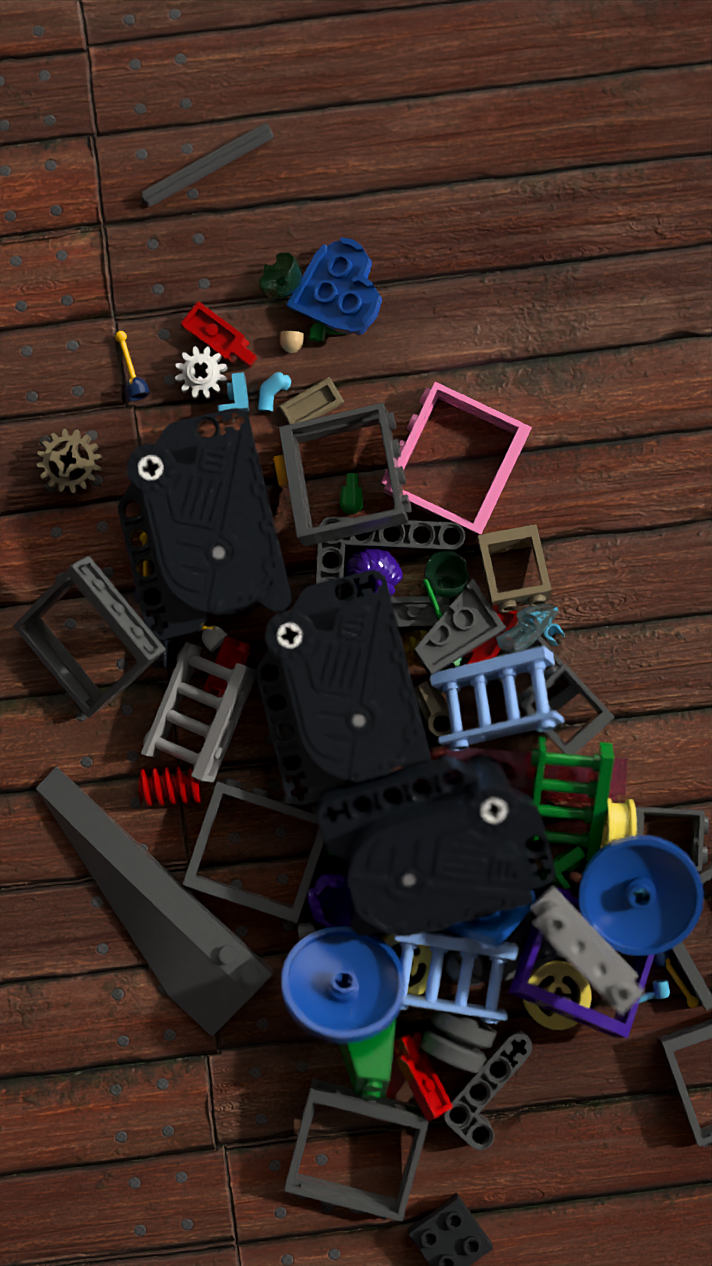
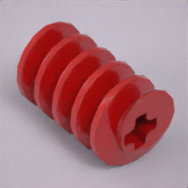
(168, 786)

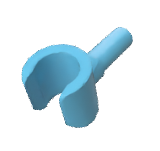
(552, 629)
(660, 991)

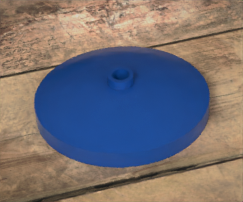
(645, 920)
(343, 985)

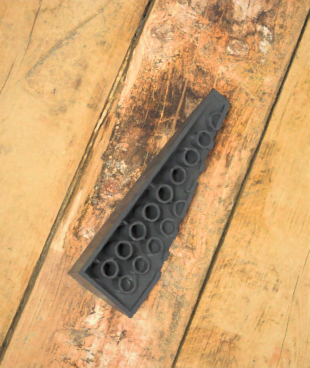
(179, 937)

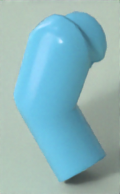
(269, 388)

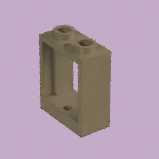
(507, 541)

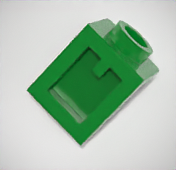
(569, 861)

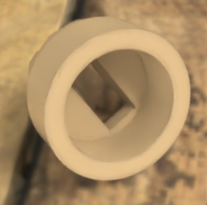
(291, 341)

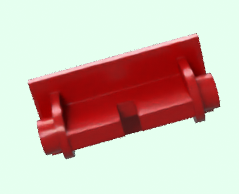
(229, 654)

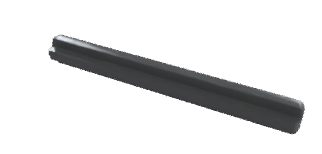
(207, 164)

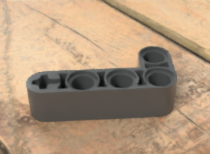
(493, 1083)

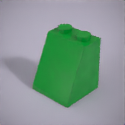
(370, 1064)

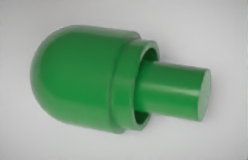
(351, 496)

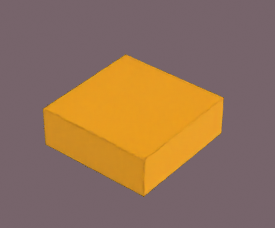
(281, 473)

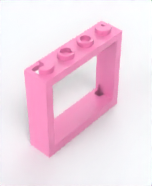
(481, 411)

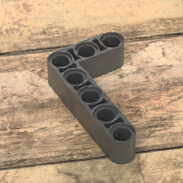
(376, 539)

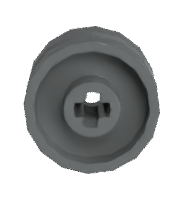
(458, 1039)

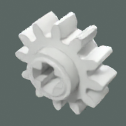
(189, 373)

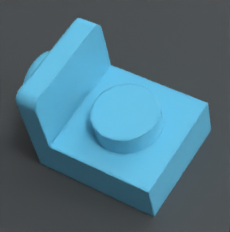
(238, 392)

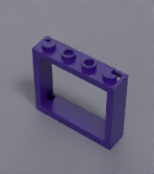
(616, 1028)

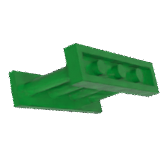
(595, 789)

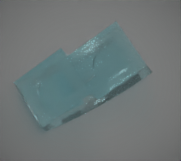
(531, 626)

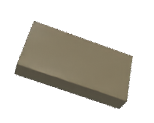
(312, 403)

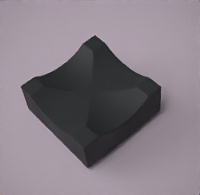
(450, 1235)

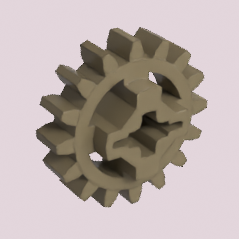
(67, 474)

